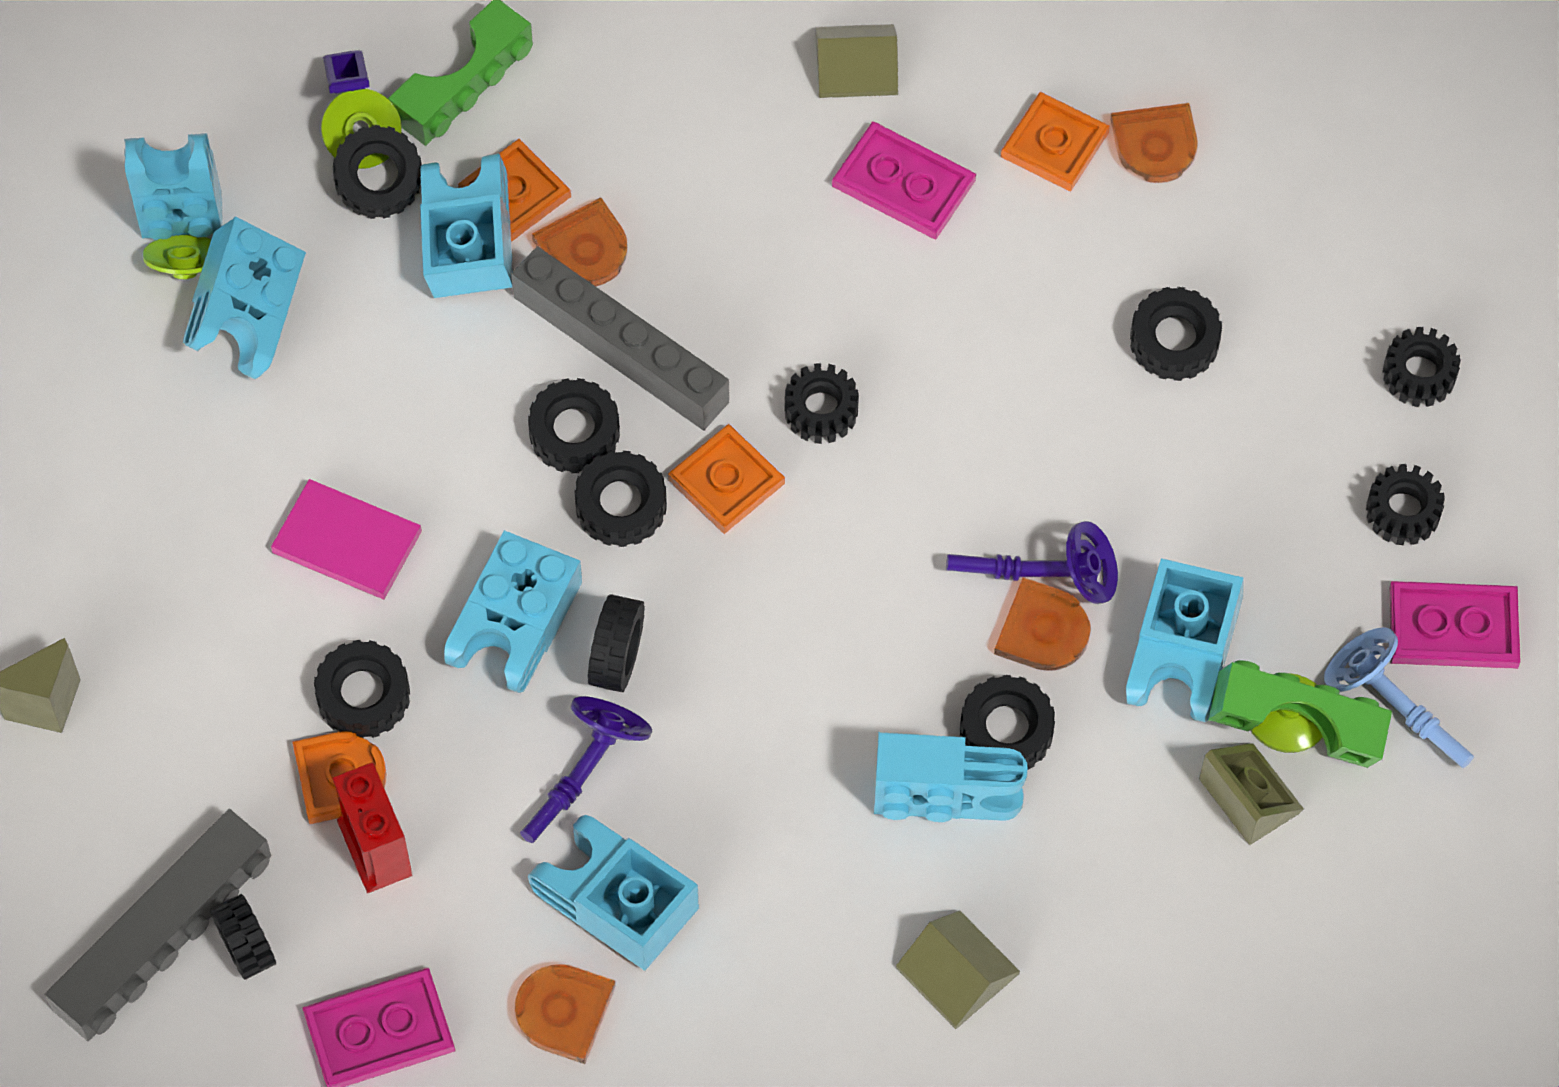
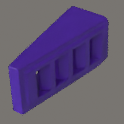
(346, 71)

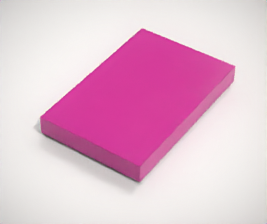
(904, 180)
(346, 539)
(1455, 624)
(379, 1029)

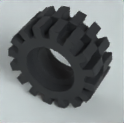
(1423, 346)
(821, 382)
(1405, 483)
(243, 936)

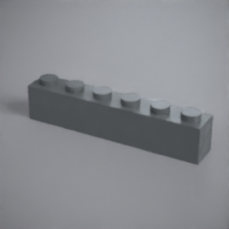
(620, 338)
(158, 926)

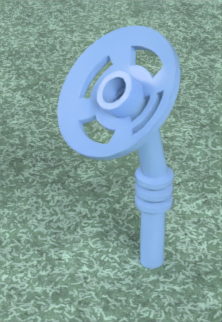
(1363, 663)

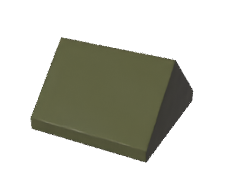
(857, 60)
(40, 688)
(1248, 790)
(956, 967)

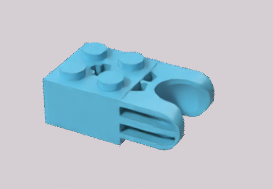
(175, 188)
(466, 231)
(244, 292)
(516, 607)
(1184, 646)
(947, 779)
(620, 894)

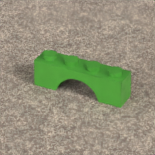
(432, 103)
(1350, 727)

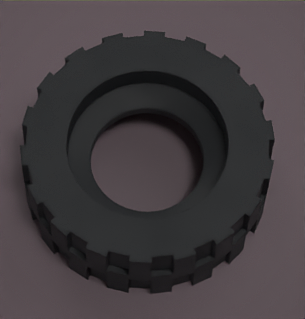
(368, 142)
(1173, 363)
(565, 396)
(614, 468)
(616, 643)
(351, 659)
(1014, 693)

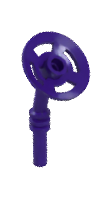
(1077, 566)
(606, 731)

